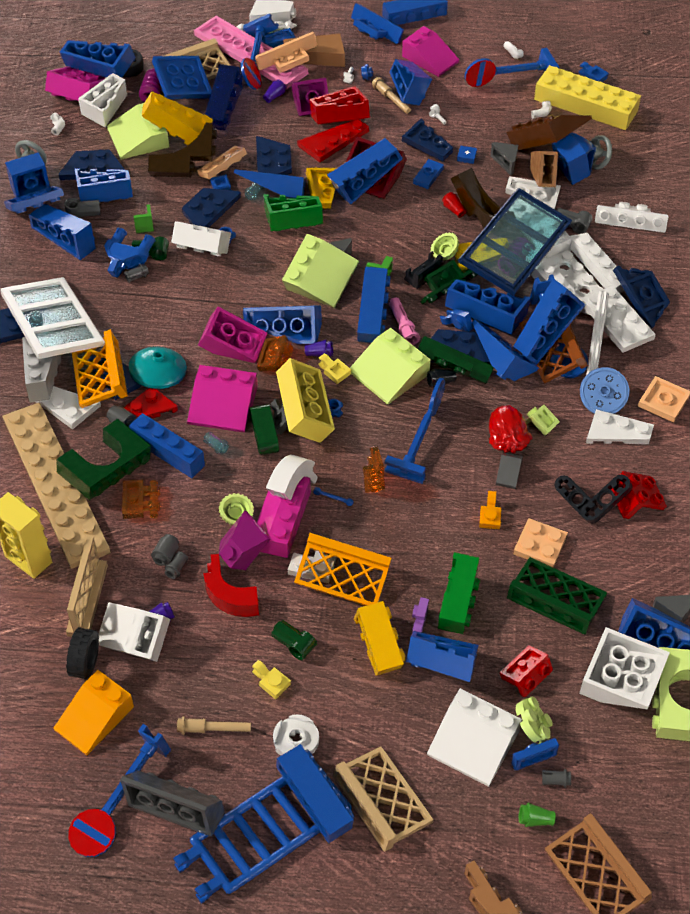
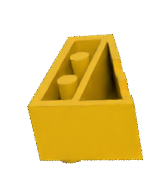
(380, 638)

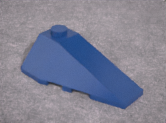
(297, 323)

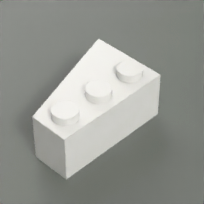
(201, 238)

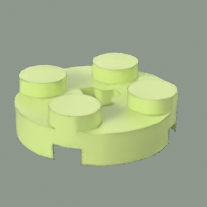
(535, 722)

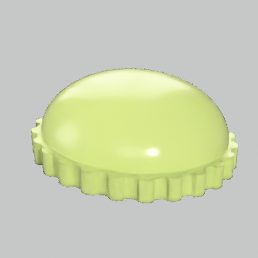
(445, 245)
(233, 506)

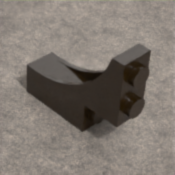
(180, 162)
(474, 197)

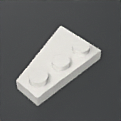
(547, 195)
(66, 407)
(612, 427)

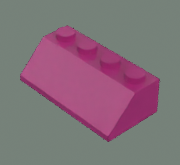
(282, 518)

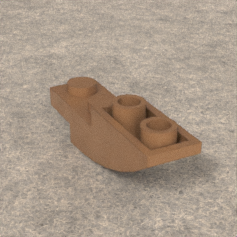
(483, 896)

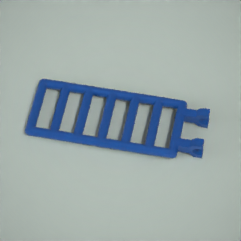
(220, 880)

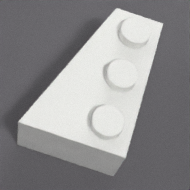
(103, 99)

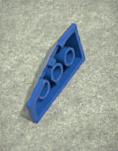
(280, 184)
(503, 355)
(654, 627)

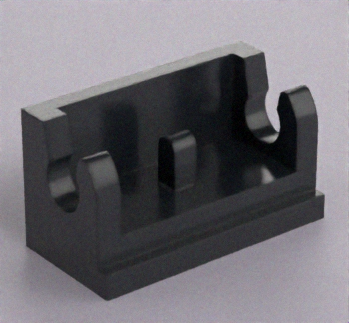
(417, 276)

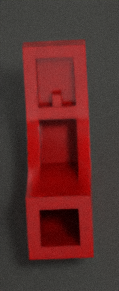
(229, 599)

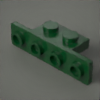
(443, 278)
(455, 360)

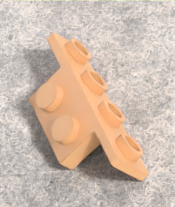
(288, 54)

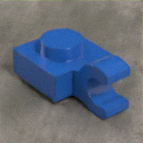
(595, 73)
(459, 318)

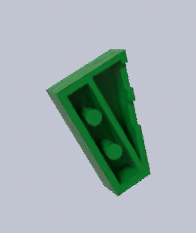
(292, 212)
(459, 594)

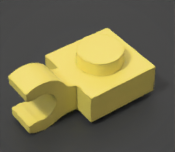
(335, 370)
(271, 681)

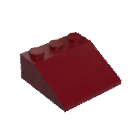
(383, 185)

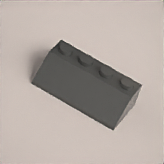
(173, 802)

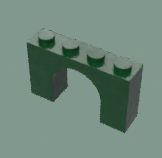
(94, 479)

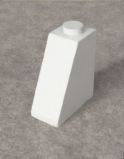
(279, 9)

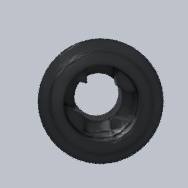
(433, 376)

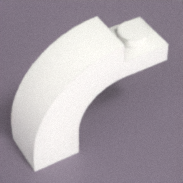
(288, 474)

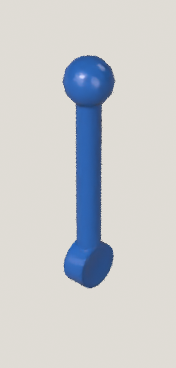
(317, 491)

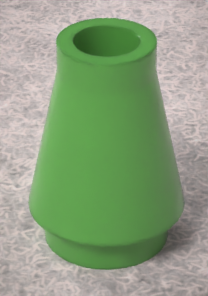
(533, 815)

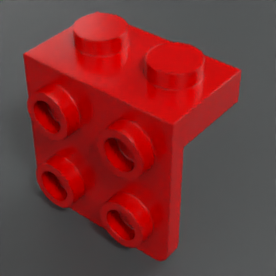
(643, 494)

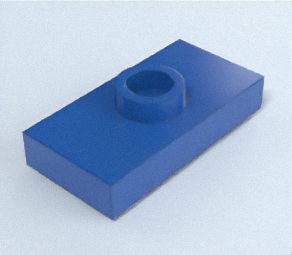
(276, 38)
(428, 174)
(534, 753)

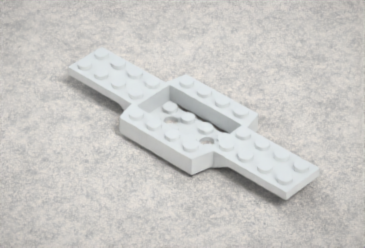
(621, 320)

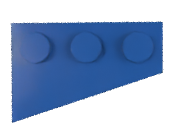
(103, 185)
(442, 655)

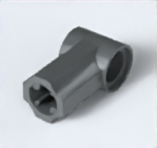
(82, 208)
(580, 221)

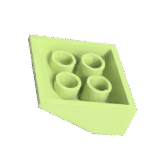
(136, 135)
(319, 271)
(390, 366)

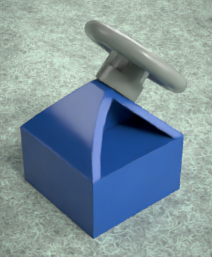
(579, 155)
(29, 170)

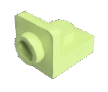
(542, 419)

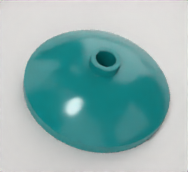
(157, 367)

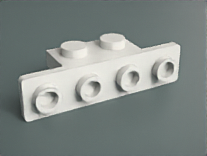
(631, 216)

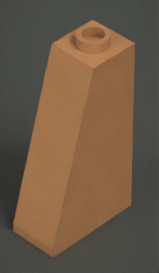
(327, 52)

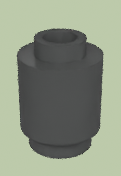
(120, 413)
(165, 550)

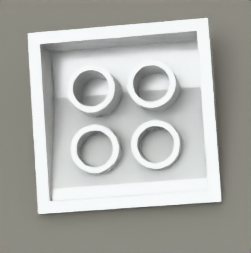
(623, 671)
(474, 737)

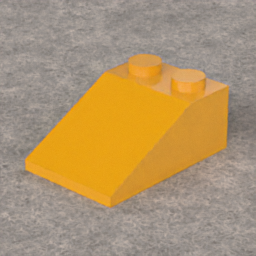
(94, 712)

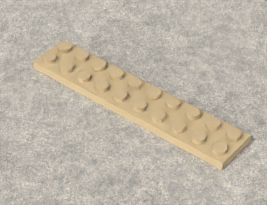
(62, 502)

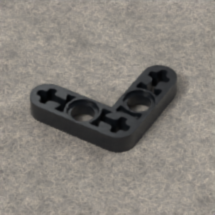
(589, 503)

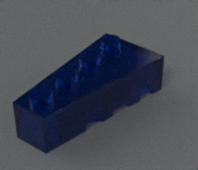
(224, 95)

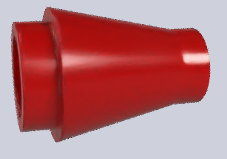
(453, 203)

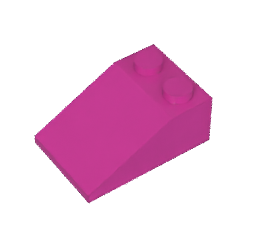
(429, 51)
(232, 337)

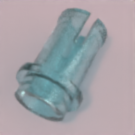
(252, 192)
(216, 443)

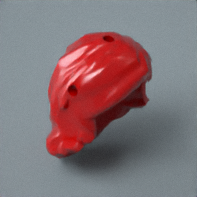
(508, 430)

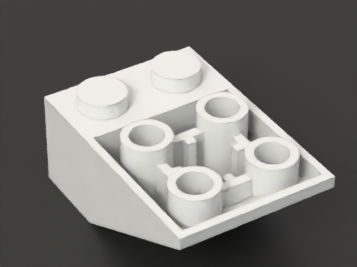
(133, 631)

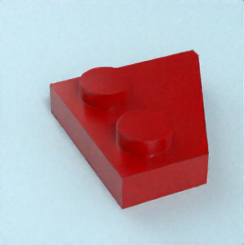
(151, 404)

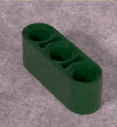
(264, 429)

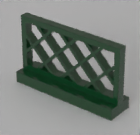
(550, 605)

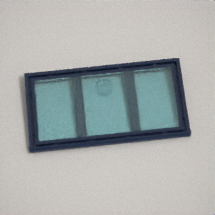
(515, 241)

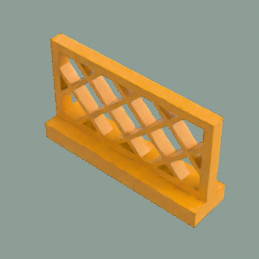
(114, 379)
(349, 553)

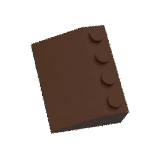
(545, 130)

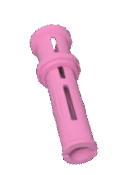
(405, 327)

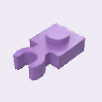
(420, 613)

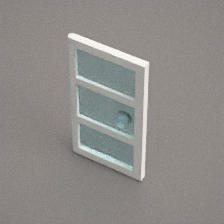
(51, 318)

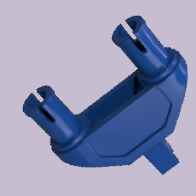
(126, 256)

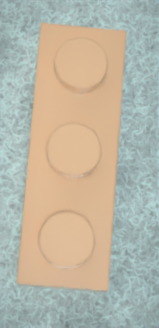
(222, 162)

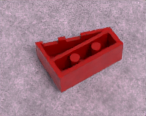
(340, 106)

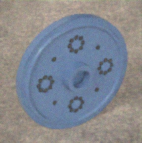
(604, 390)

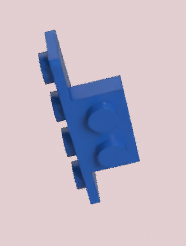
(375, 25)

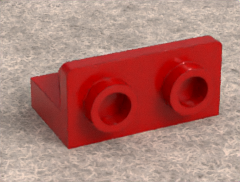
(527, 670)

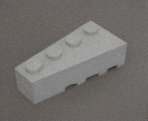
(39, 373)

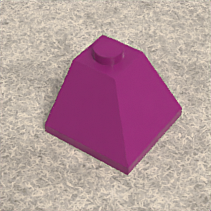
(307, 90)
(242, 542)

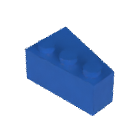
(410, 81)

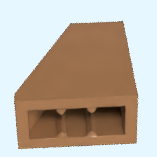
(544, 168)

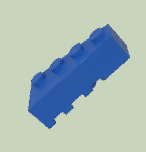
(364, 170)

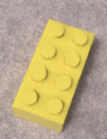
(305, 400)
(23, 536)

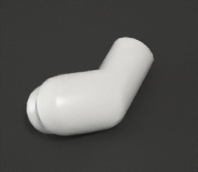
(515, 53)
(543, 112)
(58, 123)

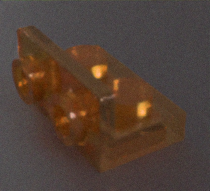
(274, 353)
(374, 472)

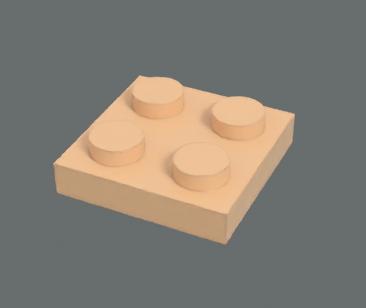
(664, 399)
(540, 542)

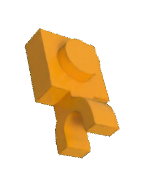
(490, 515)

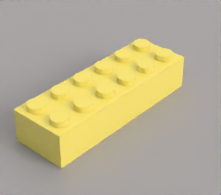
(587, 97)

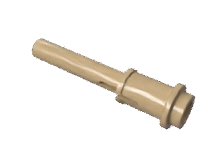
(379, 84)
(200, 726)

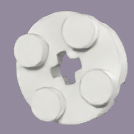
(291, 726)

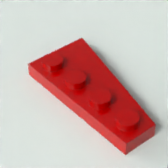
(332, 140)

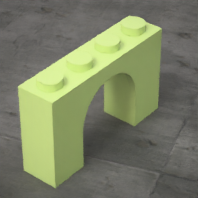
(670, 718)

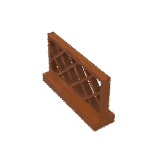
(573, 349)

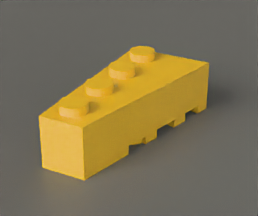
(174, 117)

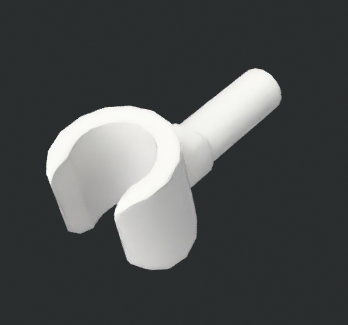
(349, 77)
(435, 110)

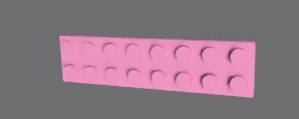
(240, 46)

